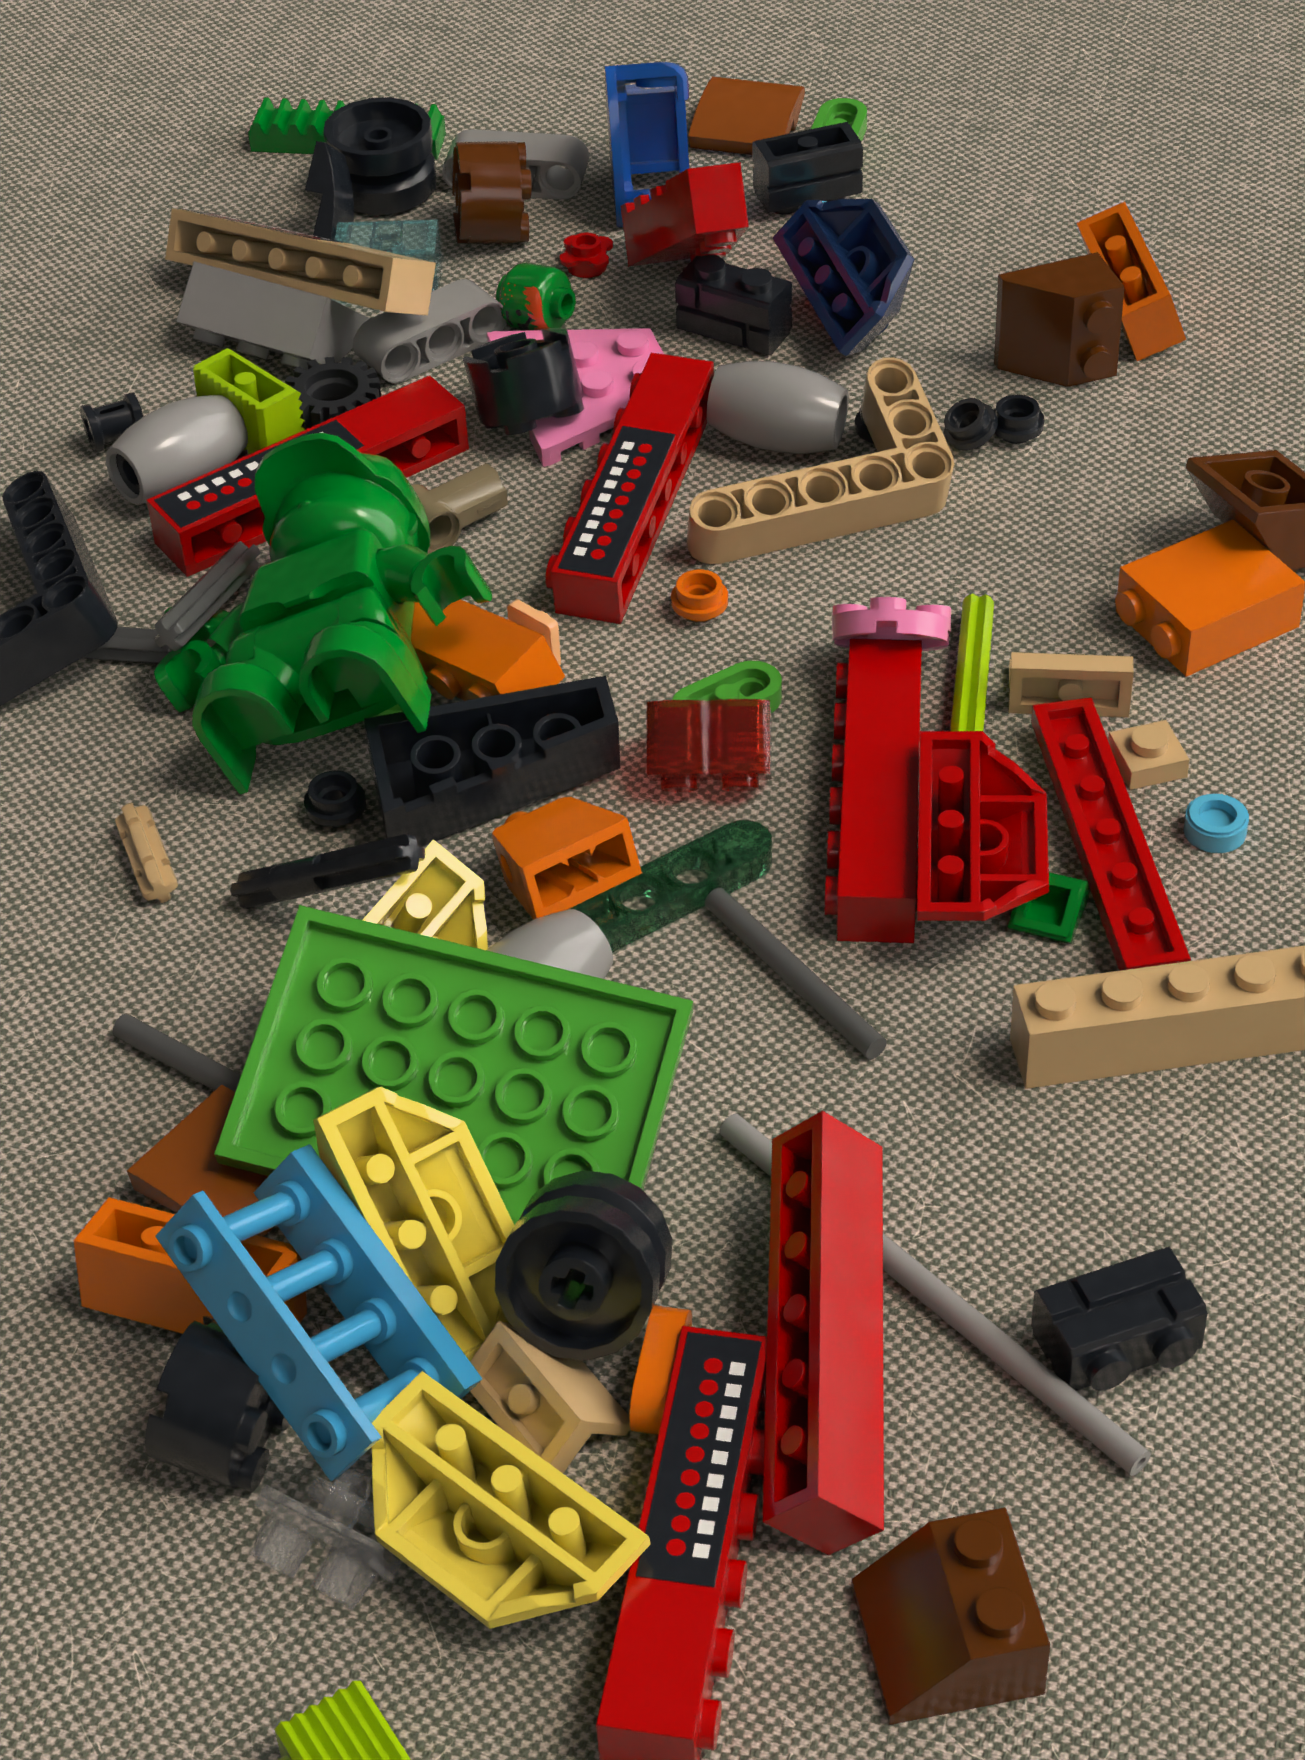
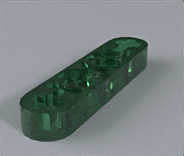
(729, 857)

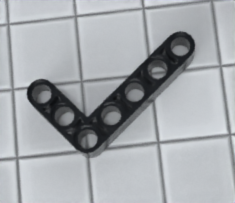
(70, 607)

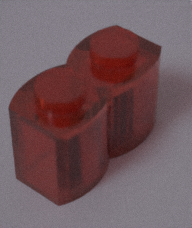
(709, 742)

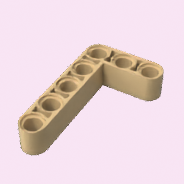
(839, 498)

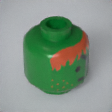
(535, 297)

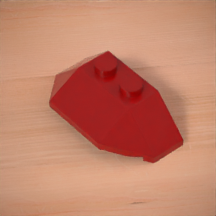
(977, 830)

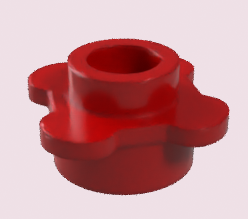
(586, 254)

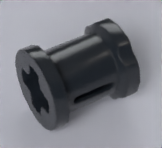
(109, 421)

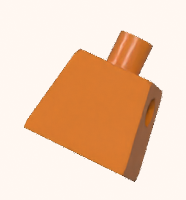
(564, 854)

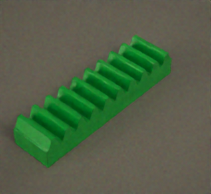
(299, 129)

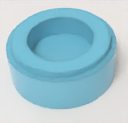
(1216, 823)

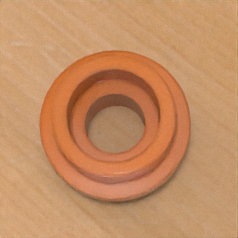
(699, 595)

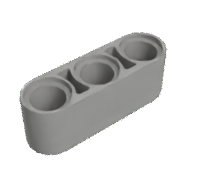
(543, 158)
(411, 343)

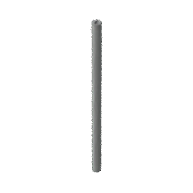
(977, 1328)

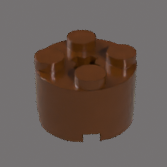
(490, 192)

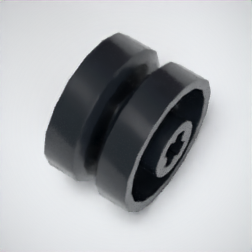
(386, 153)
(584, 1265)

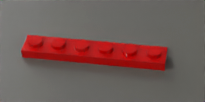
(1107, 836)

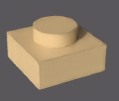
(1148, 754)

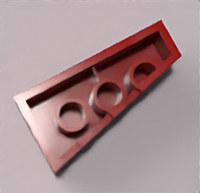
(687, 217)

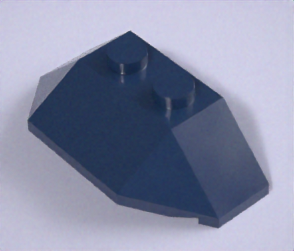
(848, 267)

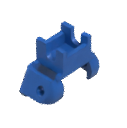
(645, 124)

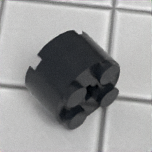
(524, 380)
(213, 1411)

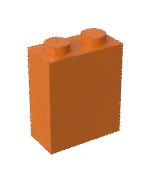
(1209, 597)

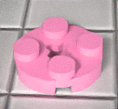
(891, 620)

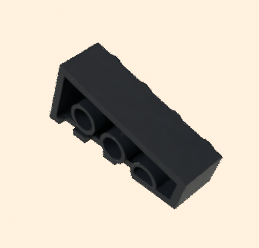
(490, 756)

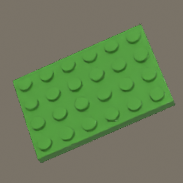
(531, 1056)

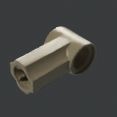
(461, 503)

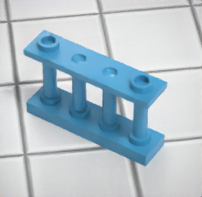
(355, 1272)

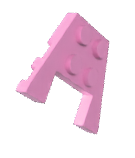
(605, 368)

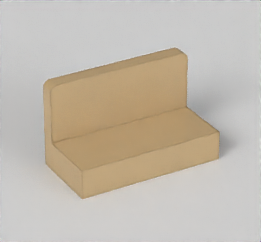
(1063, 677)
(543, 1398)

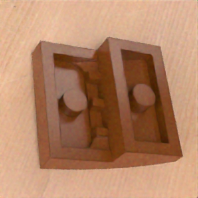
(743, 111)
(186, 1163)

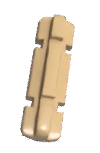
(146, 852)

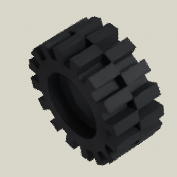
(333, 388)

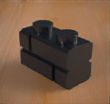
(807, 166)
(733, 304)
(1119, 1320)

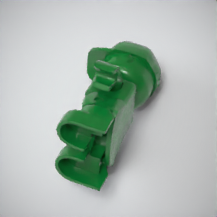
(329, 613)

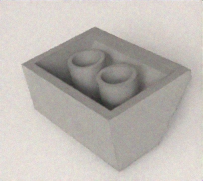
(266, 317)

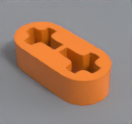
(656, 1367)

